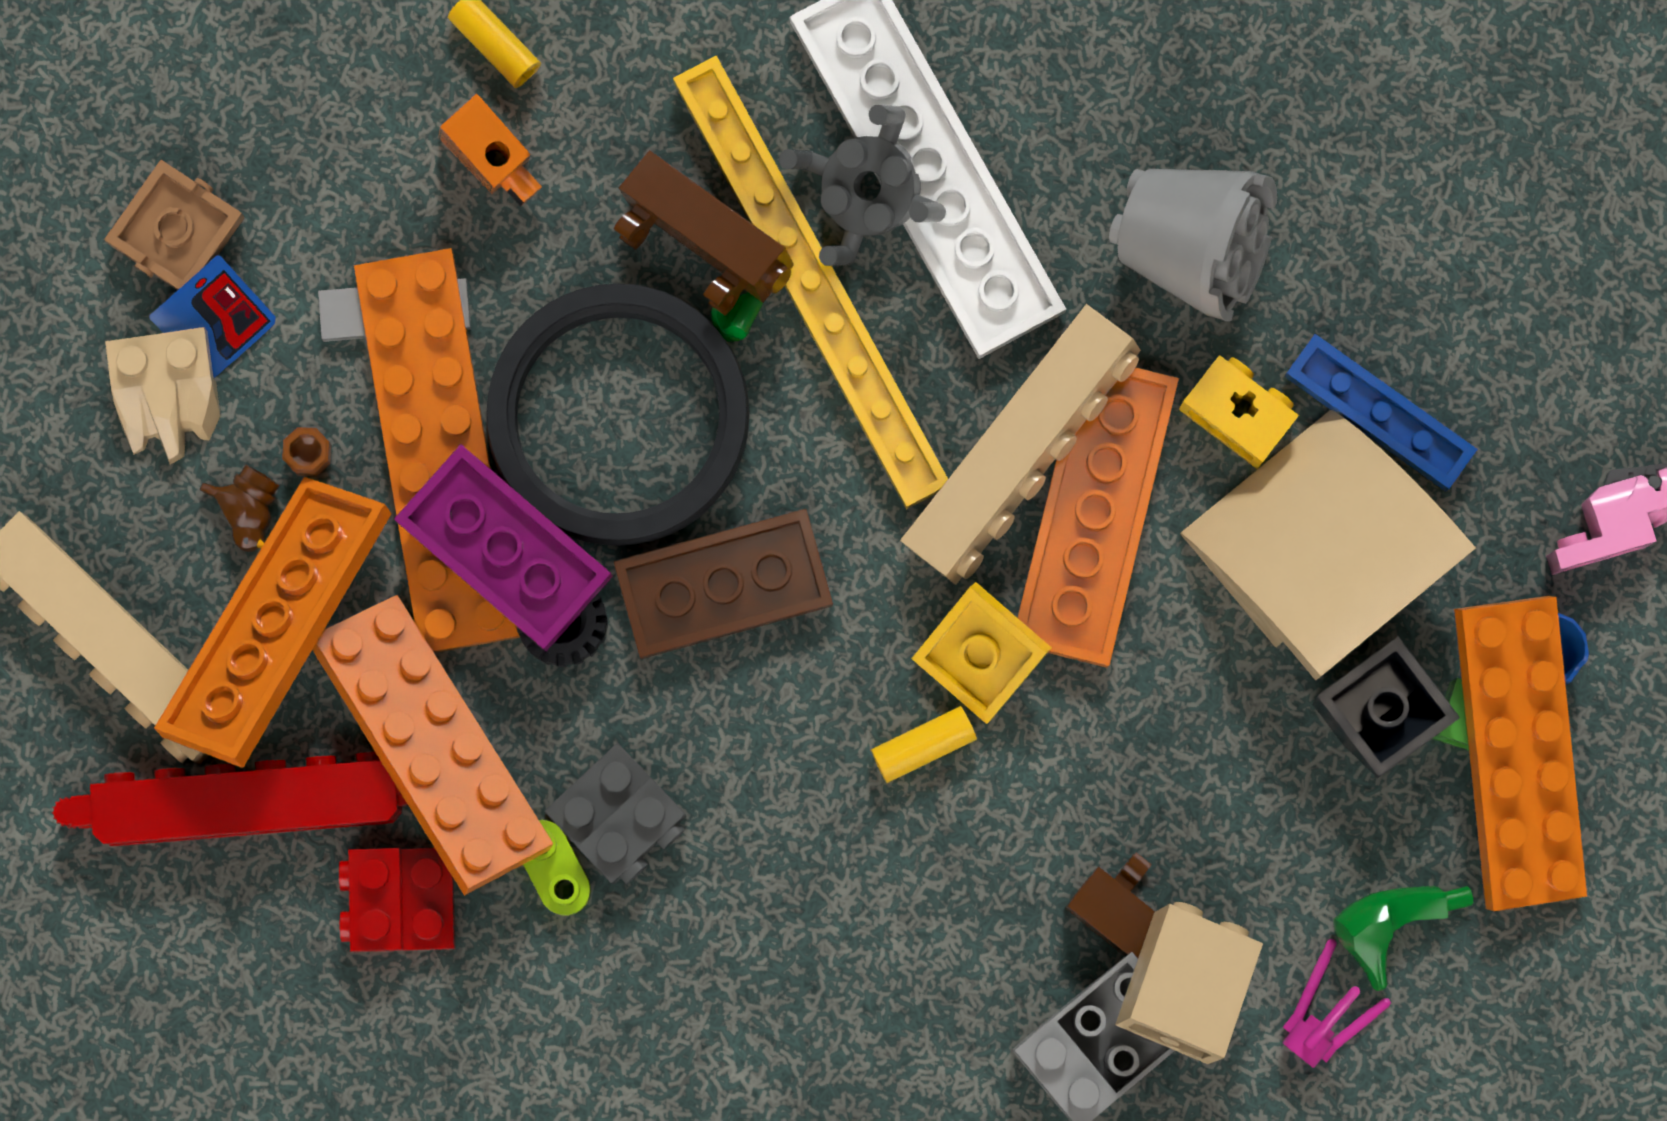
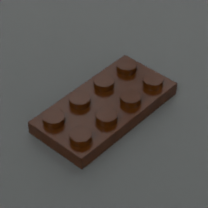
(723, 583)

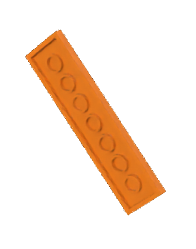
(425, 413)

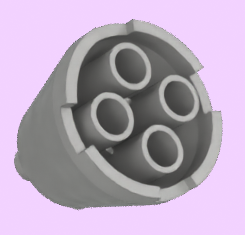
(1197, 233)

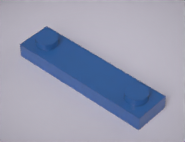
(1381, 413)

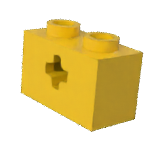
(1212, 406)

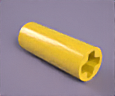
(494, 41)
(923, 744)

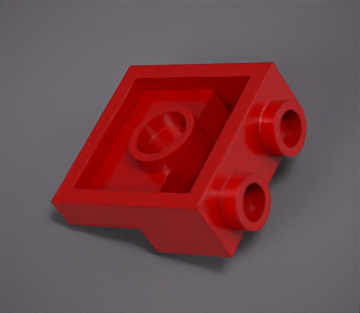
(397, 900)

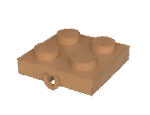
(173, 226)

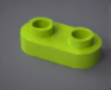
(555, 866)

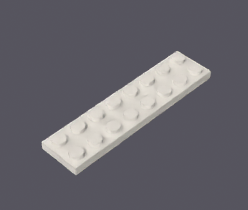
(978, 247)

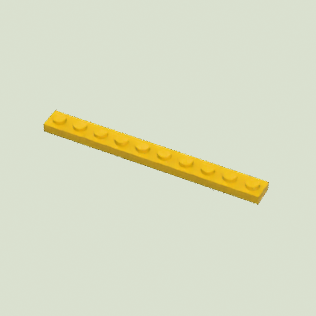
(812, 285)

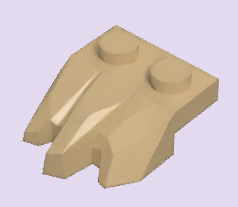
(164, 388)

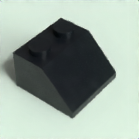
(1385, 708)

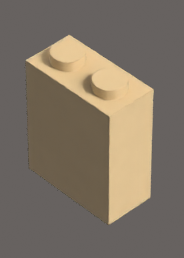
(1189, 982)

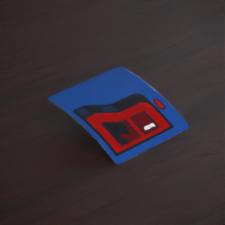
(220, 304)

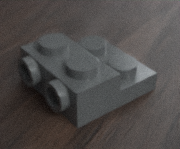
(617, 815)

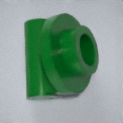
(739, 319)

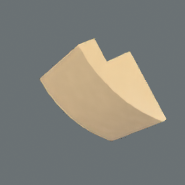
(1326, 542)

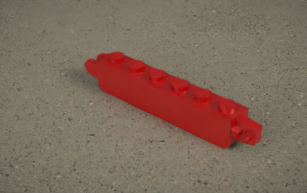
(235, 802)

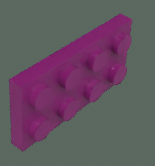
(503, 547)

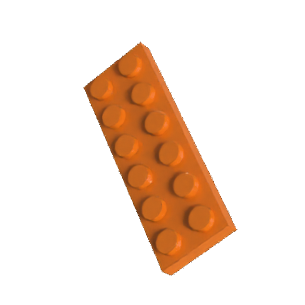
(1097, 521)
(273, 621)
(431, 744)
(1520, 753)

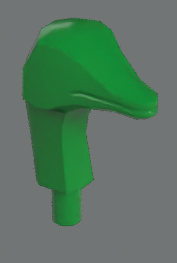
(1370, 922)

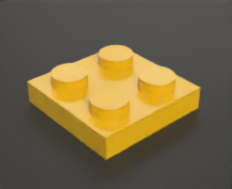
(981, 653)

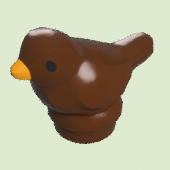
(246, 506)

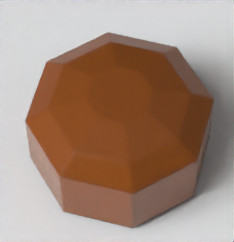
(306, 451)

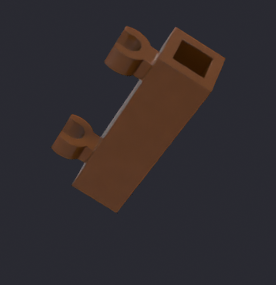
(705, 227)
(1111, 908)

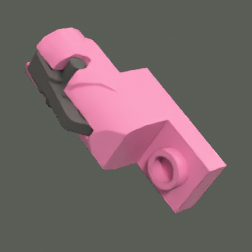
(1617, 518)

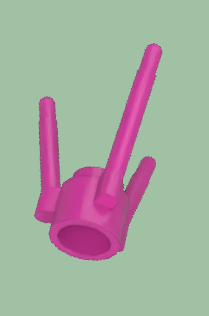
(1312, 1038)

